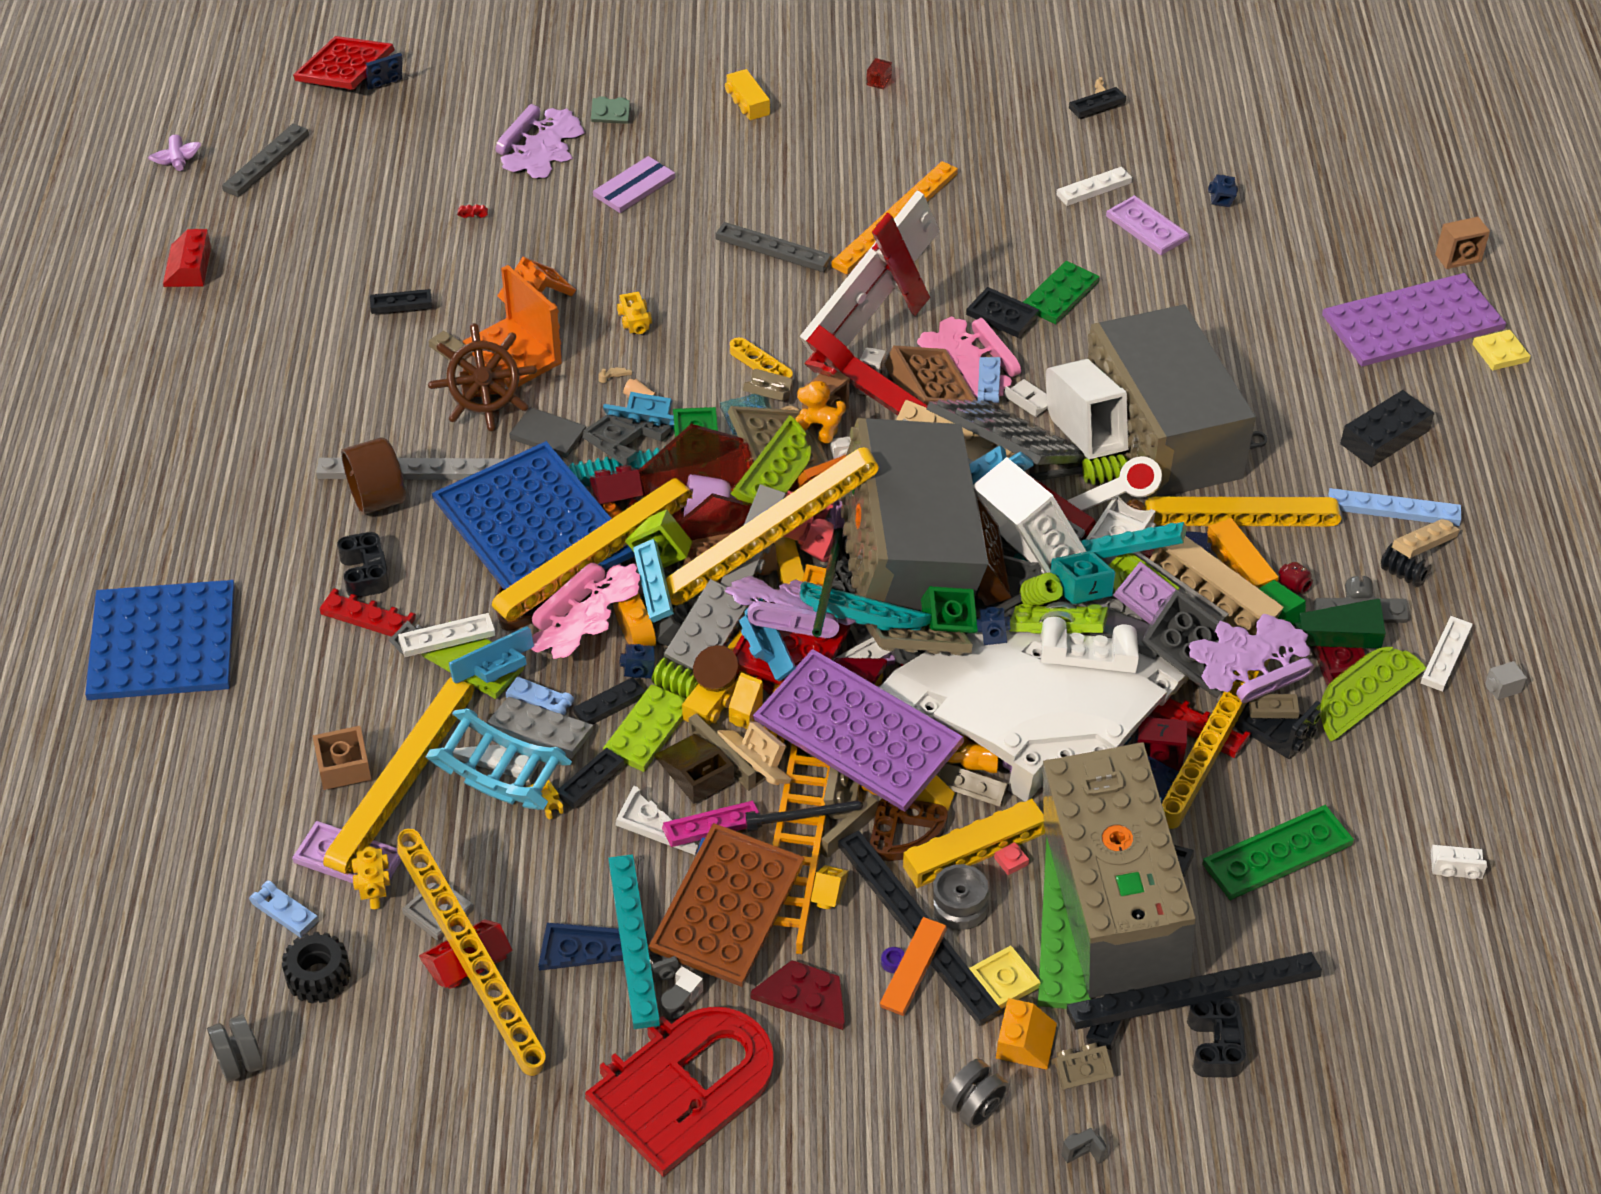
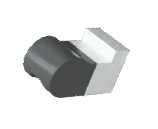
(682, 995)

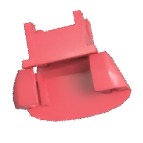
(815, 535)

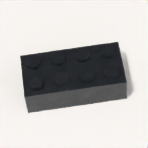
(1387, 428)

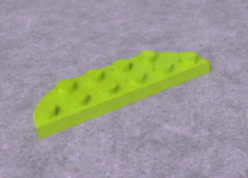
(778, 462)
(1366, 687)

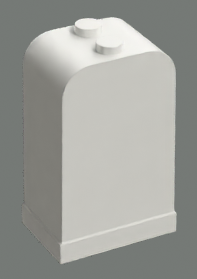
(1088, 408)

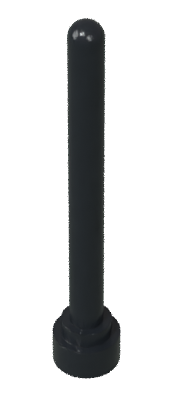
(756, 820)

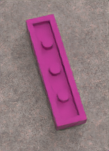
(697, 826)

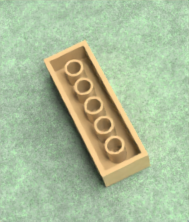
(1217, 583)

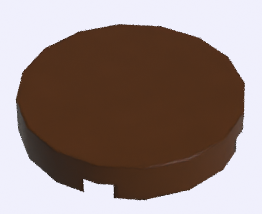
(716, 668)

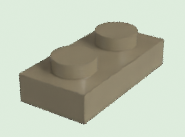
(449, 341)
(1275, 706)

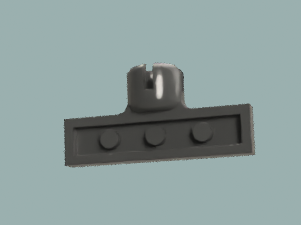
(1393, 609)

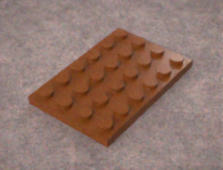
(727, 904)

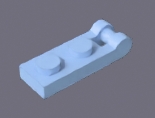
(989, 379)
(539, 695)
(284, 909)

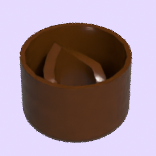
(373, 475)

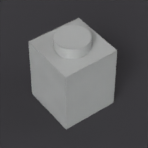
(1505, 680)

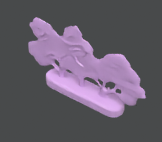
(540, 147)
(787, 613)
(1247, 652)

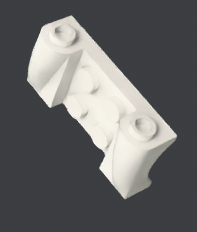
(1121, 518)
(1096, 652)

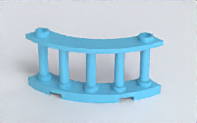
(491, 785)

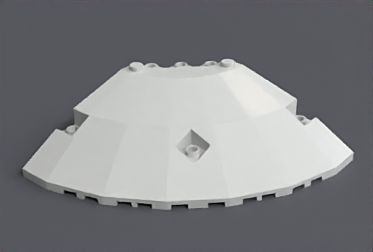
(1031, 707)

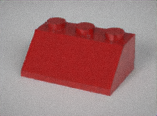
(188, 259)
(446, 967)

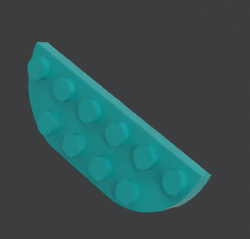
(864, 609)

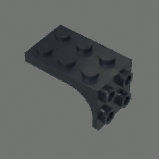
(1282, 734)

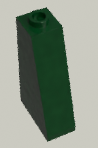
(1345, 625)

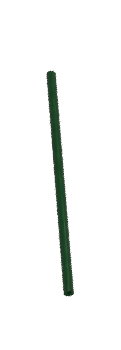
(827, 584)

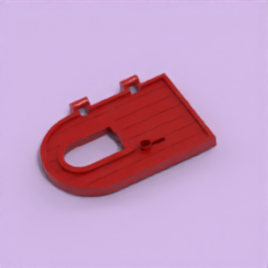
(658, 1092)

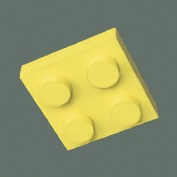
(1501, 350)
(1005, 976)

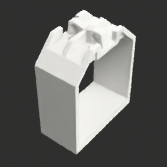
(1027, 515)

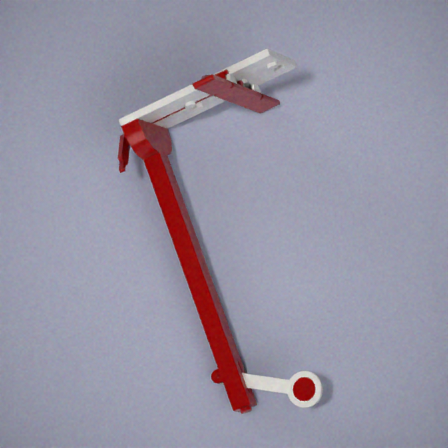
(892, 266)

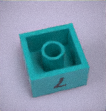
(1083, 577)

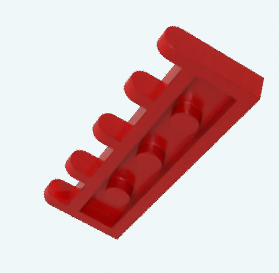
(364, 615)
(1197, 722)

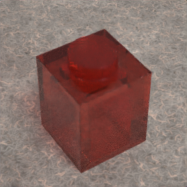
(879, 73)

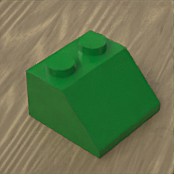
(950, 609)

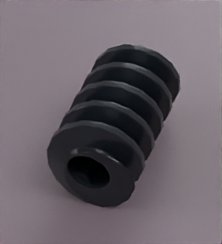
(1405, 567)

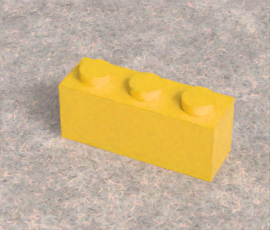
(747, 94)

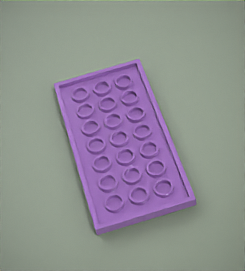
(1413, 319)
(859, 729)

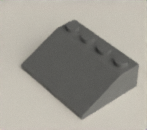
(1172, 631)

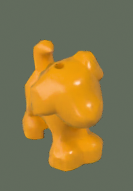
(815, 397)
(974, 756)

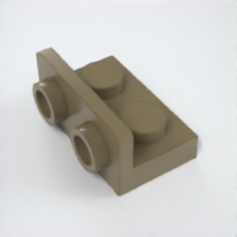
(769, 385)
(840, 790)
(1083, 1067)

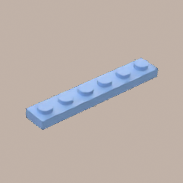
(1396, 506)

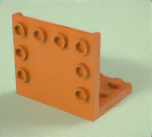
(533, 322)

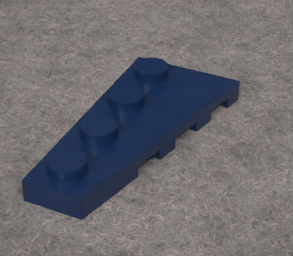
(579, 945)

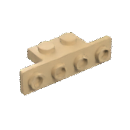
(760, 750)

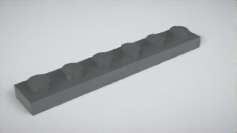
(265, 160)
(773, 246)

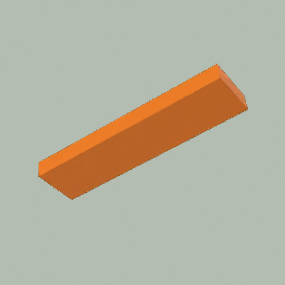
(913, 966)

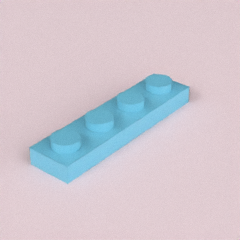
(653, 580)

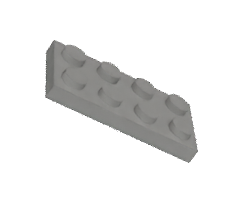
(706, 625)
(540, 726)

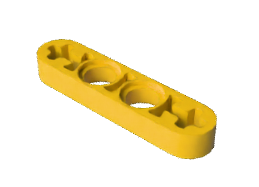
(742, 349)

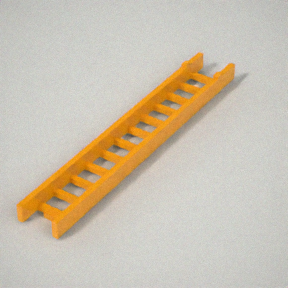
(815, 841)

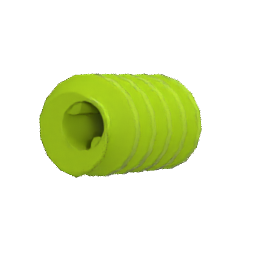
(1102, 468)
(1041, 589)
(673, 678)

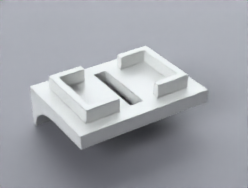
(1020, 394)

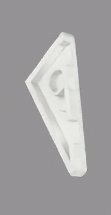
(492, 757)
(647, 820)

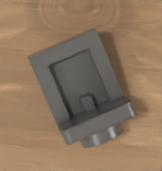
(662, 967)
(1083, 1143)

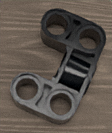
(370, 577)
(1227, 1035)

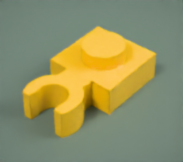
(552, 797)

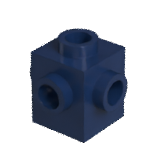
(1223, 190)
(993, 625)
(637, 661)

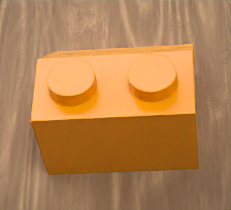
(1026, 1035)

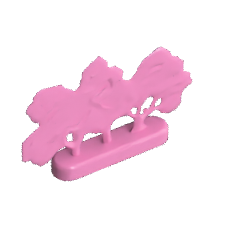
(967, 356)
(585, 616)

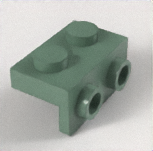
(610, 110)

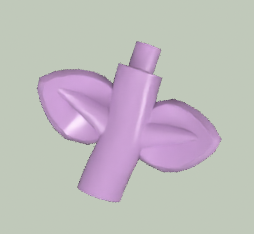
(176, 153)

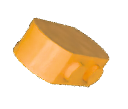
(635, 621)

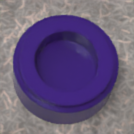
(891, 959)

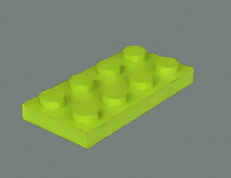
(647, 727)

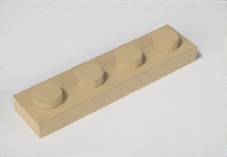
(1426, 538)

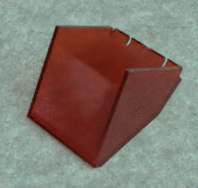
(706, 454)

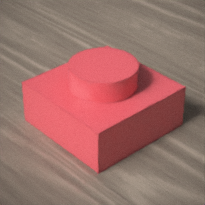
(1011, 858)

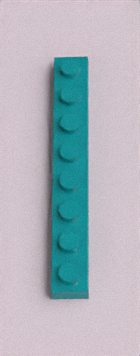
(1134, 541)
(633, 942)

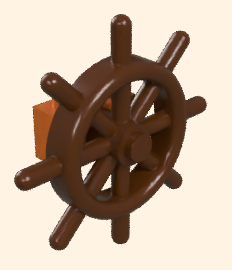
(483, 380)

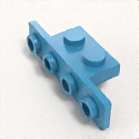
(644, 408)
(987, 462)
(768, 646)
(494, 658)

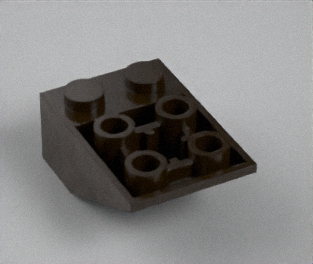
(697, 767)

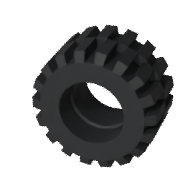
(311, 951)

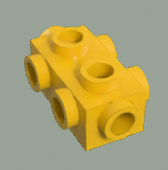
(634, 313)
(371, 875)

